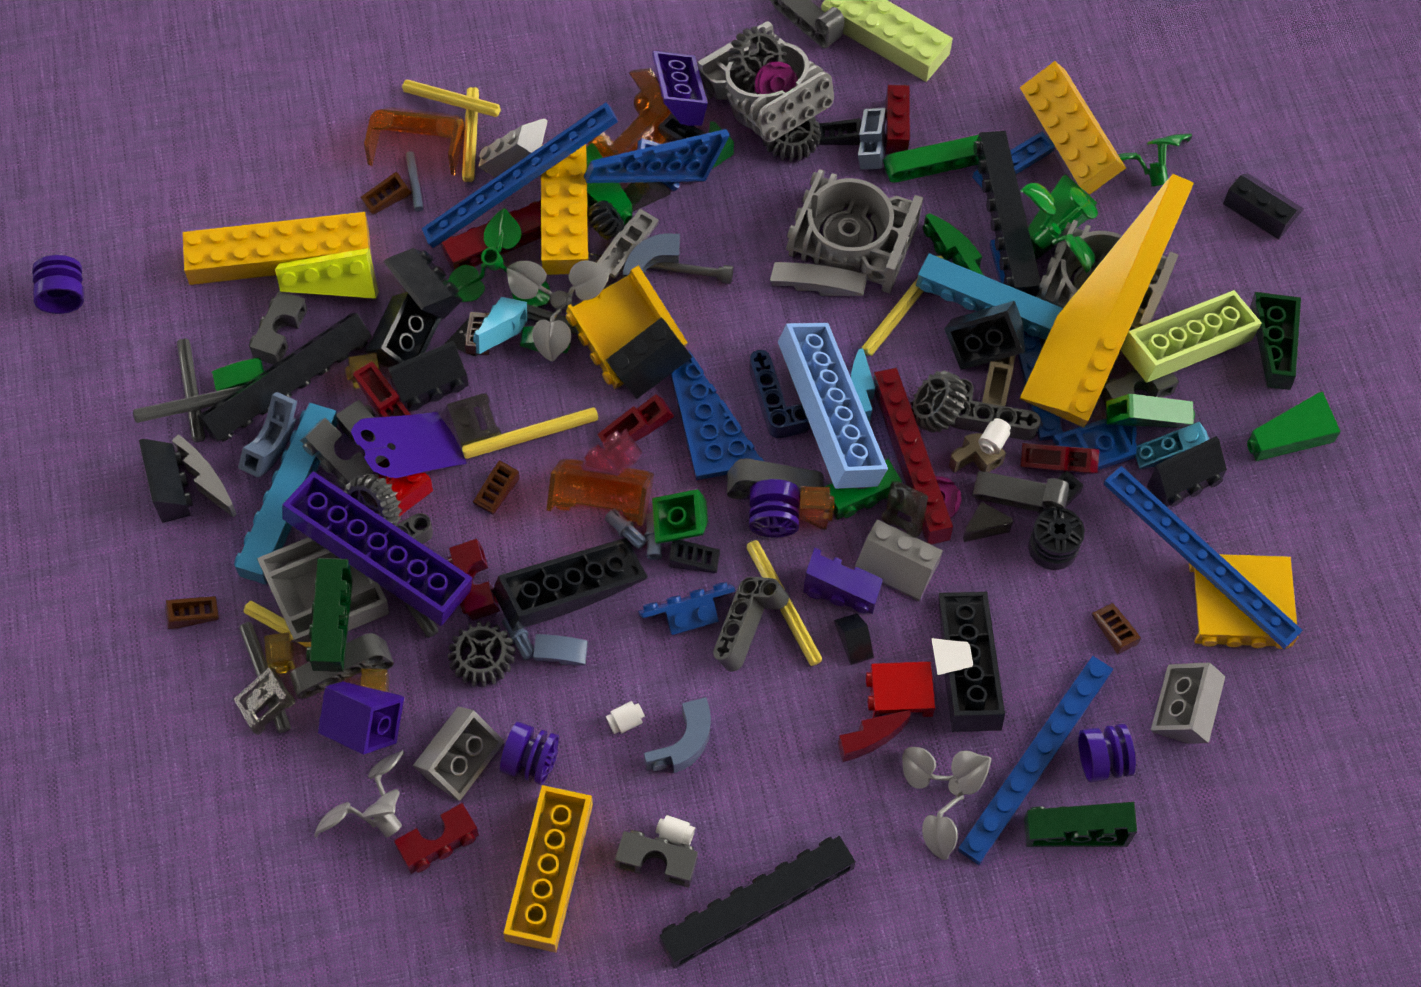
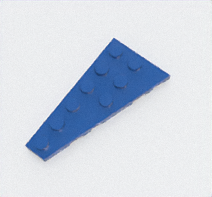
(669, 162)
(709, 426)

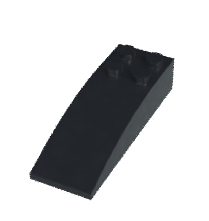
(567, 583)
(976, 691)

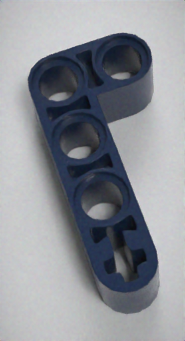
(773, 393)

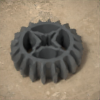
(757, 39)
(799, 143)
(939, 401)
(375, 495)
(468, 667)

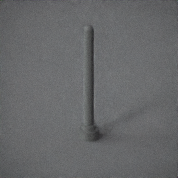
(723, 273)

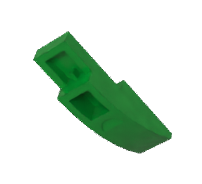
(952, 243)

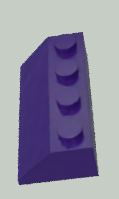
(681, 86)

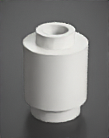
(994, 436)
(625, 717)
(675, 830)

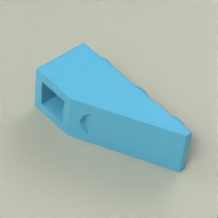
(502, 323)
(1170, 445)

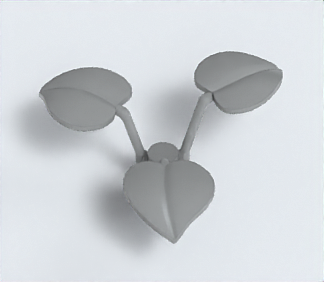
(527, 277)
(968, 777)
(381, 811)

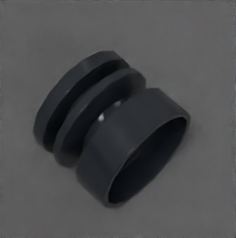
(1053, 549)

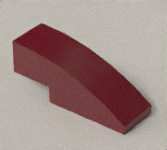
(379, 391)
(640, 420)
(1060, 458)
(872, 735)

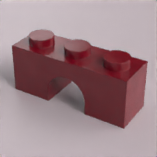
(898, 118)
(471, 560)
(420, 852)

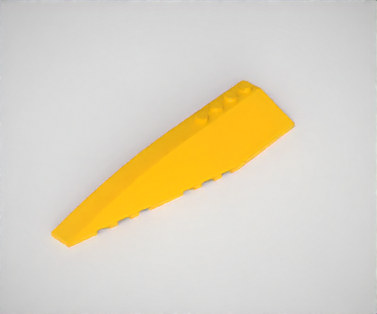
(1100, 313)

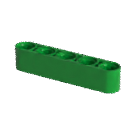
(931, 159)

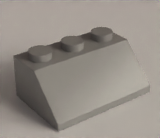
(512, 147)
(899, 559)
(1188, 702)
(459, 752)

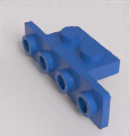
(689, 611)

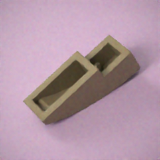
(998, 381)

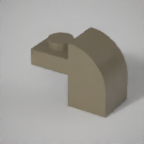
(972, 452)

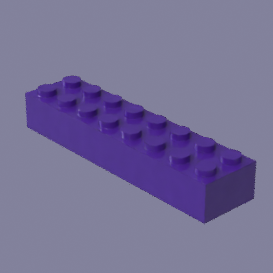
(377, 548)

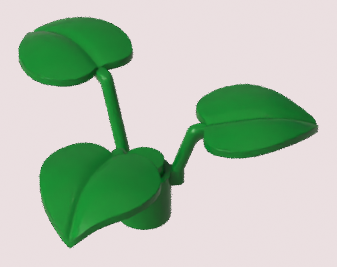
(1158, 170)
(1051, 232)
(500, 233)

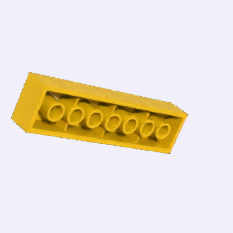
(260, 247)

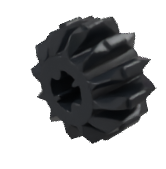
(605, 219)

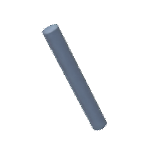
(414, 181)

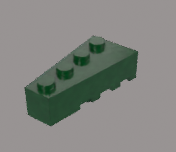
(1278, 336)
(330, 615)
(1081, 825)

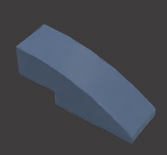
(872, 138)

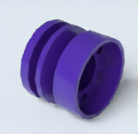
(57, 284)
(774, 508)
(526, 752)
(1106, 753)

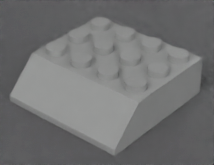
(292, 581)

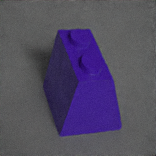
(360, 716)

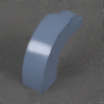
(652, 251)
(273, 438)
(690, 746)

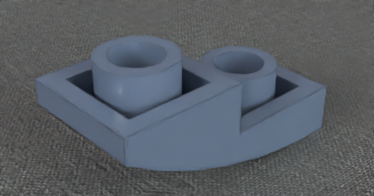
(560, 648)

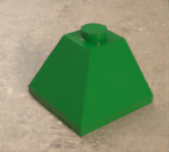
(679, 516)

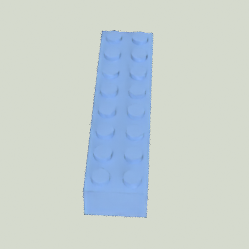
(832, 405)

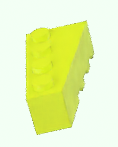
(333, 274)

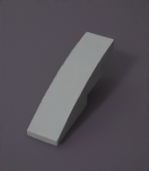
(625, 241)
(820, 278)
(206, 478)

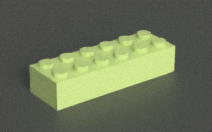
(894, 34)
(1190, 336)

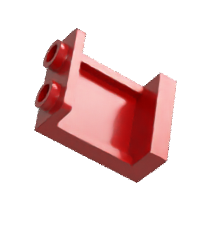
(901, 688)

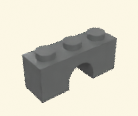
(282, 312)
(1133, 381)
(350, 416)
(321, 442)
(636, 849)

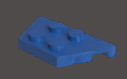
(1114, 442)

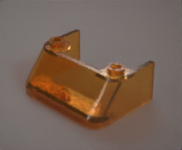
(651, 114)
(416, 122)
(625, 492)

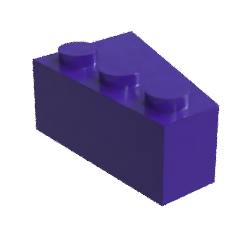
(841, 584)

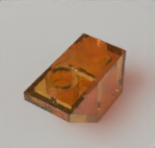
(816, 506)

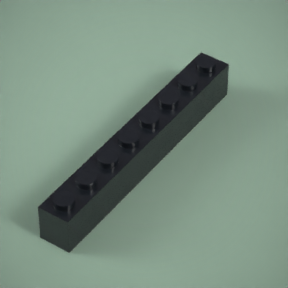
(1007, 212)
(285, 376)
(757, 901)

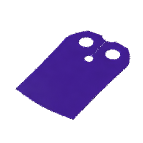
(420, 443)

